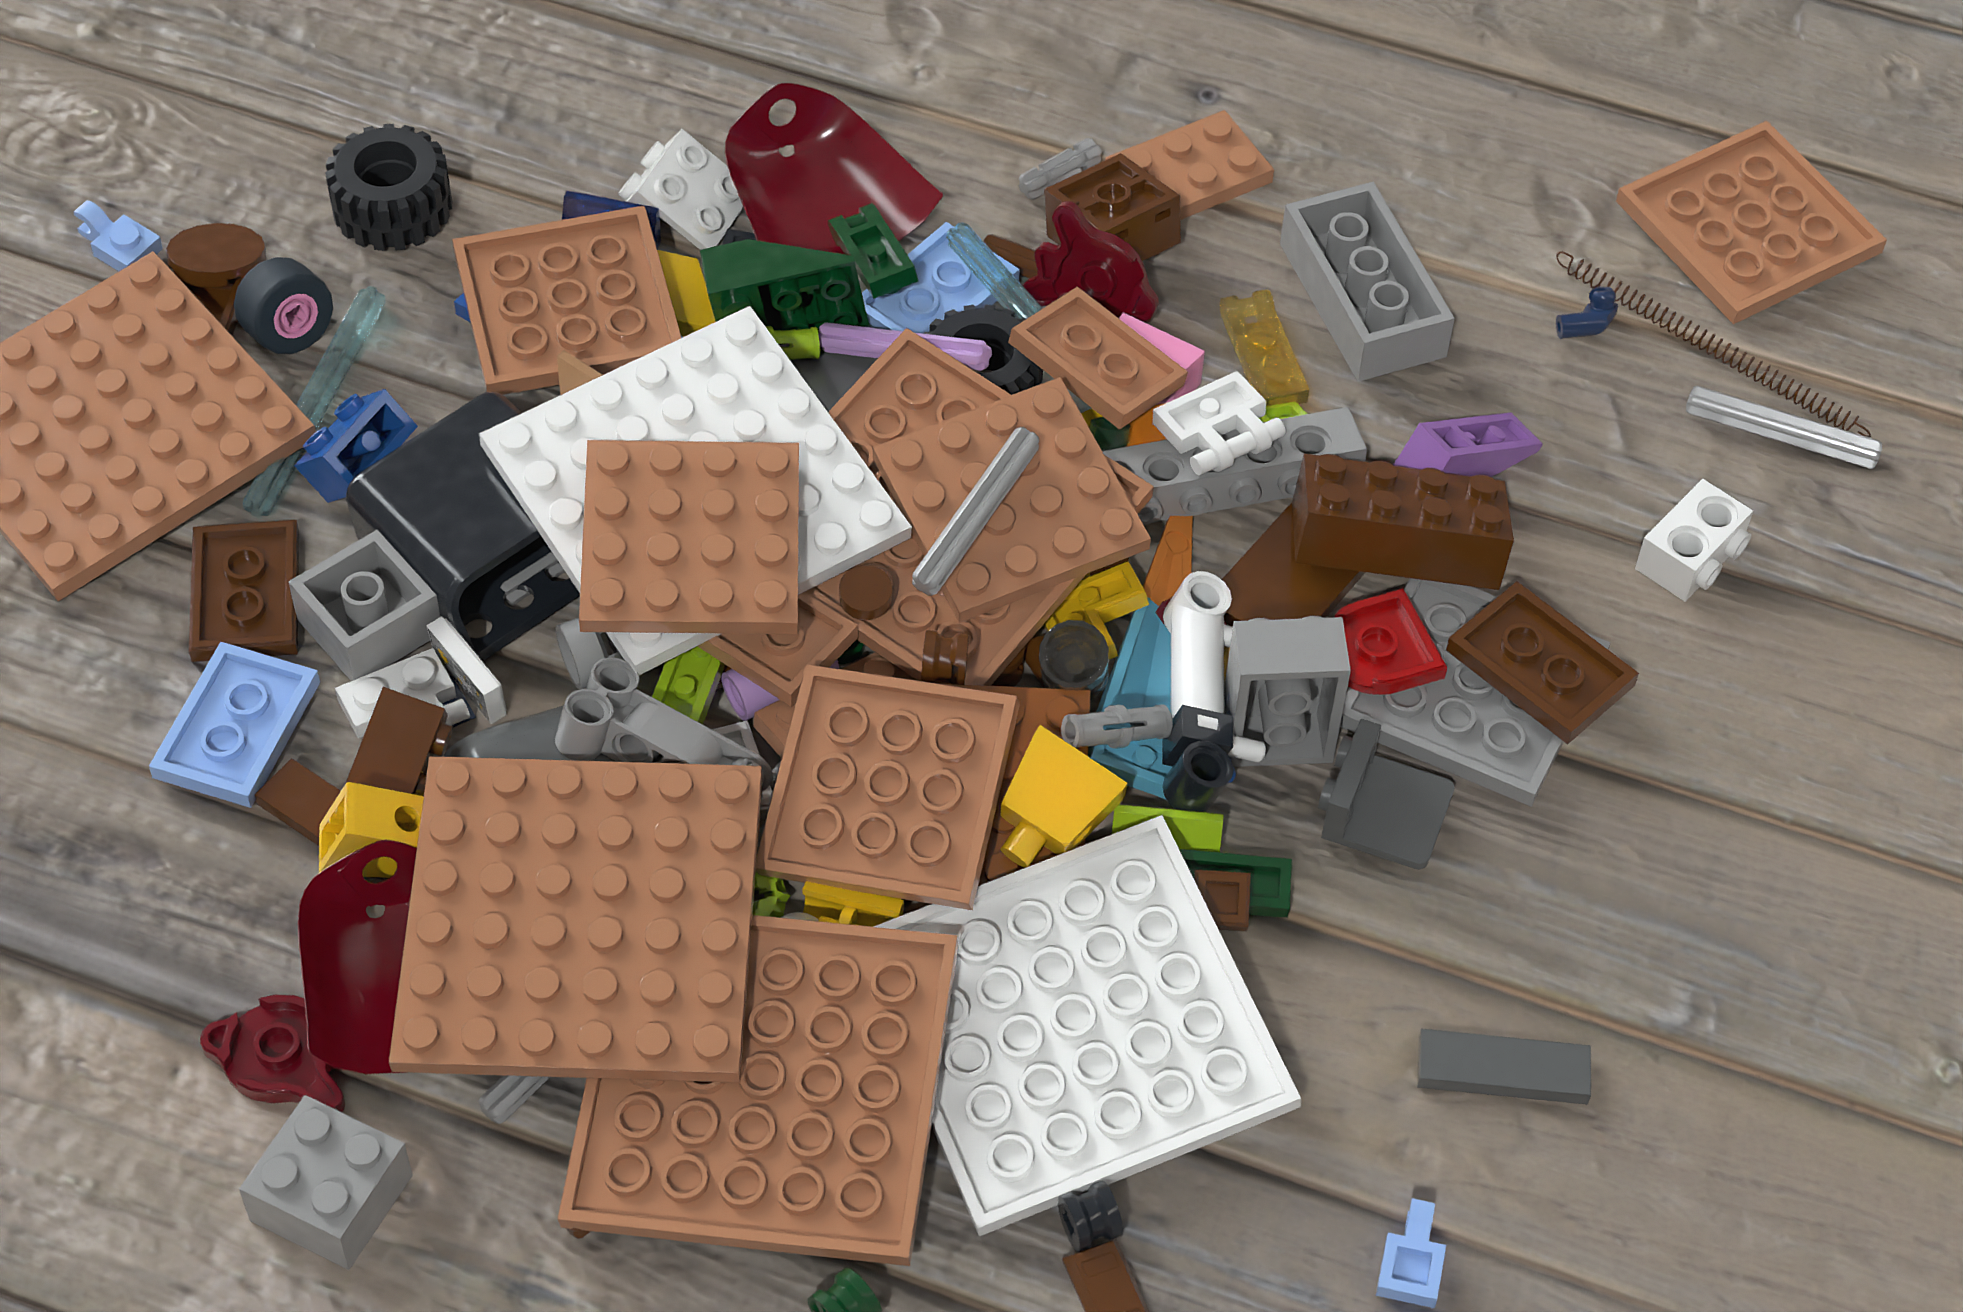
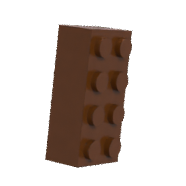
(1401, 521)

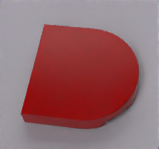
(1389, 645)

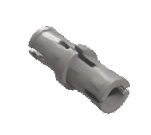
(1089, 731)

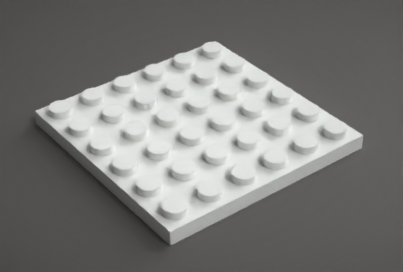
(703, 388)
(1092, 1027)

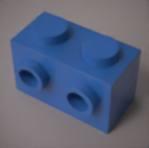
(360, 436)

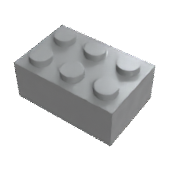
(1288, 687)

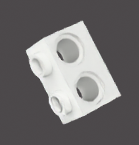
(1695, 540)

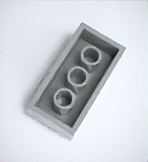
(1366, 281)

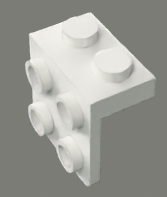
(688, 188)

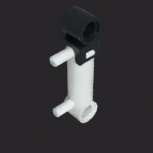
(1201, 729)

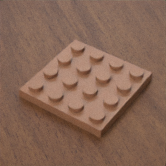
(1750, 221)
(568, 287)
(1050, 527)
(690, 537)
(888, 786)

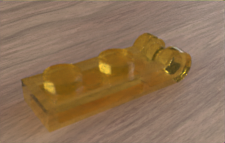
(1264, 348)

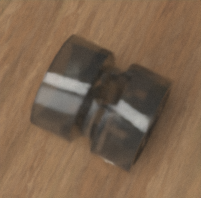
(1074, 658)

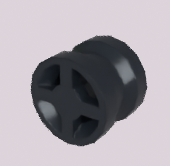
(1090, 1216)

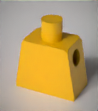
(1056, 798)
(366, 816)

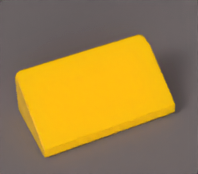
(687, 292)

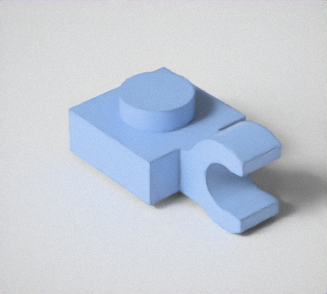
(117, 242)
(1411, 1262)

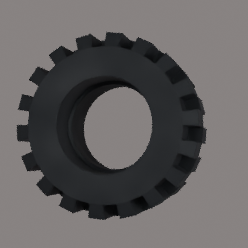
(389, 187)
(1010, 367)

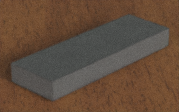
(1504, 1066)

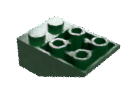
(783, 284)

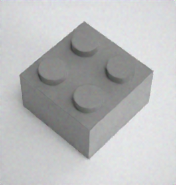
(365, 606)
(326, 1182)

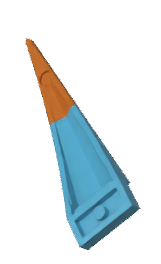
(1144, 663)

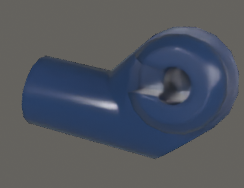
(1593, 319)

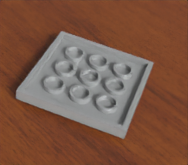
(1462, 718)

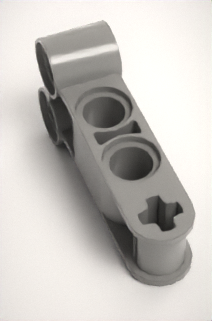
(633, 727)

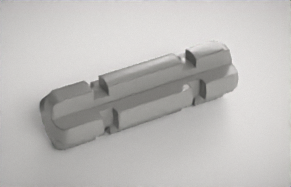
(1059, 168)

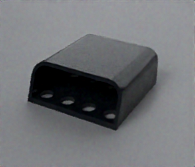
(459, 524)

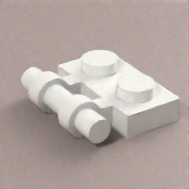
(1214, 410)
(416, 676)

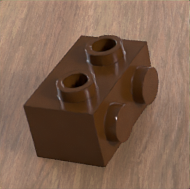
(400, 742)

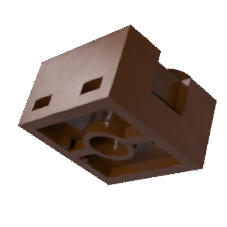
(1123, 202)

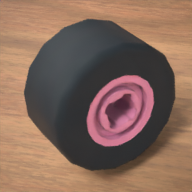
(283, 305)

